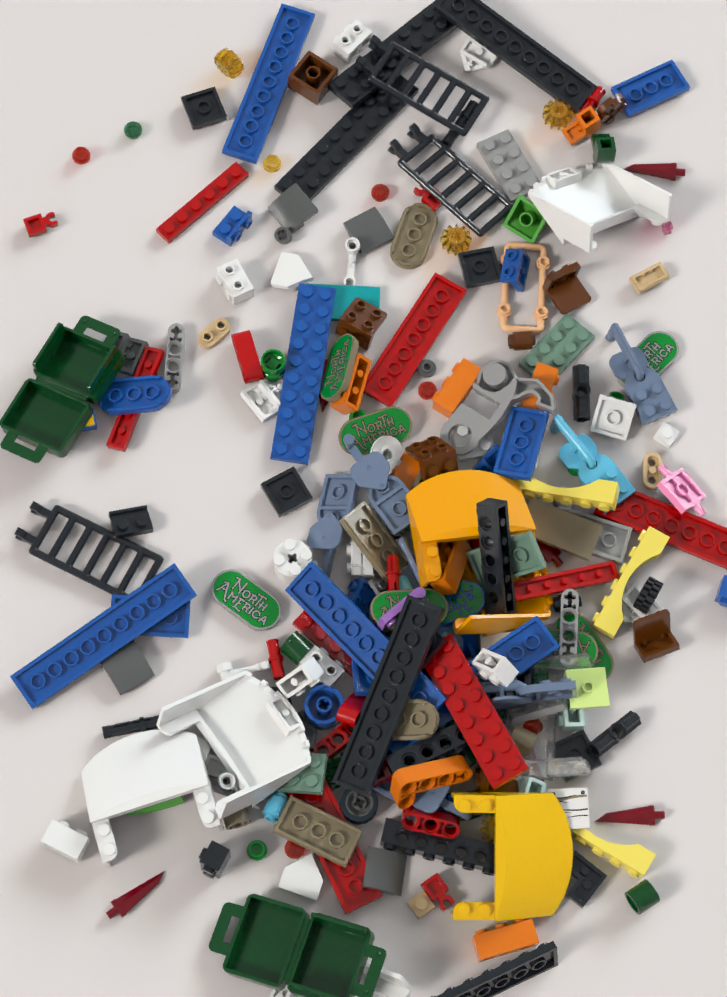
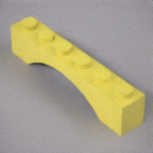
(598, 494)
(611, 616)
(630, 857)

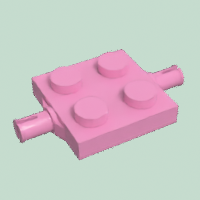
(681, 490)

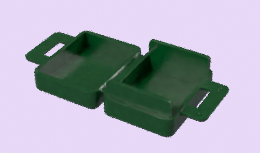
(67, 373)
(284, 947)

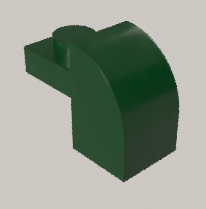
(603, 148)

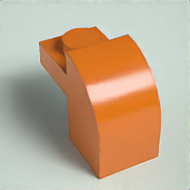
(586, 124)

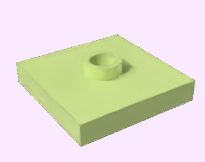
(590, 688)

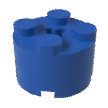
(329, 698)

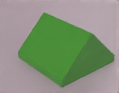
(525, 220)

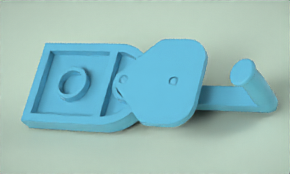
(582, 455)

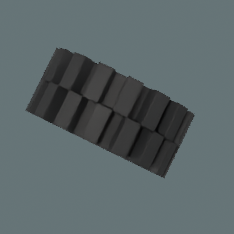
(647, 595)

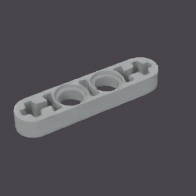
(175, 358)
(569, 626)

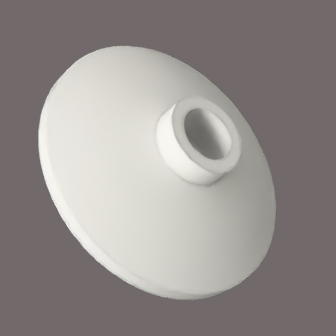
(392, 449)

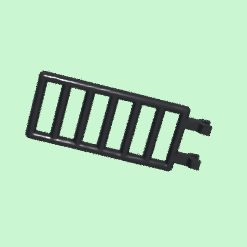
(387, 50)
(424, 141)
(84, 575)

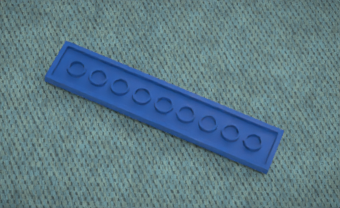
(268, 84)
(303, 374)
(350, 627)
(103, 636)
(523, 650)

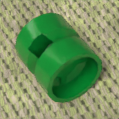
(273, 365)

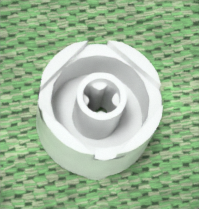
(289, 551)

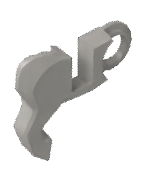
(502, 387)

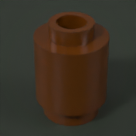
(521, 340)

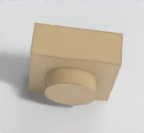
(420, 904)

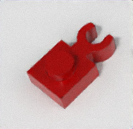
(427, 198)
(37, 225)
(436, 889)

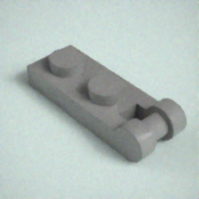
(534, 711)

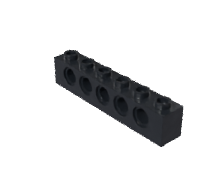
(496, 556)
(433, 745)
(472, 847)

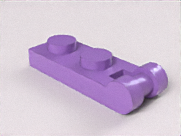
(390, 618)

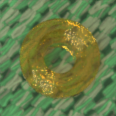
(272, 159)

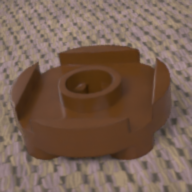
(611, 108)

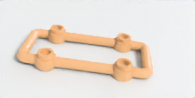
(541, 312)

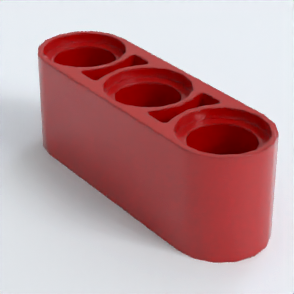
(247, 356)
(350, 709)
(328, 743)
(438, 828)

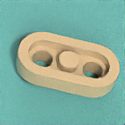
(217, 334)
(651, 472)

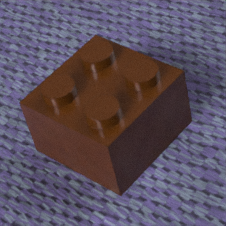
(312, 77)

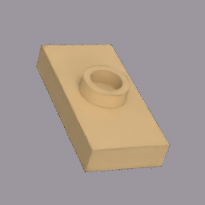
(649, 278)

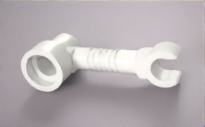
(351, 243)
(226, 670)
(230, 784)

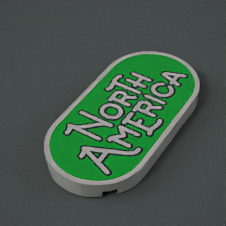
(660, 351)
(246, 600)

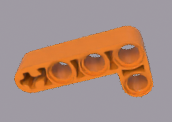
(427, 776)

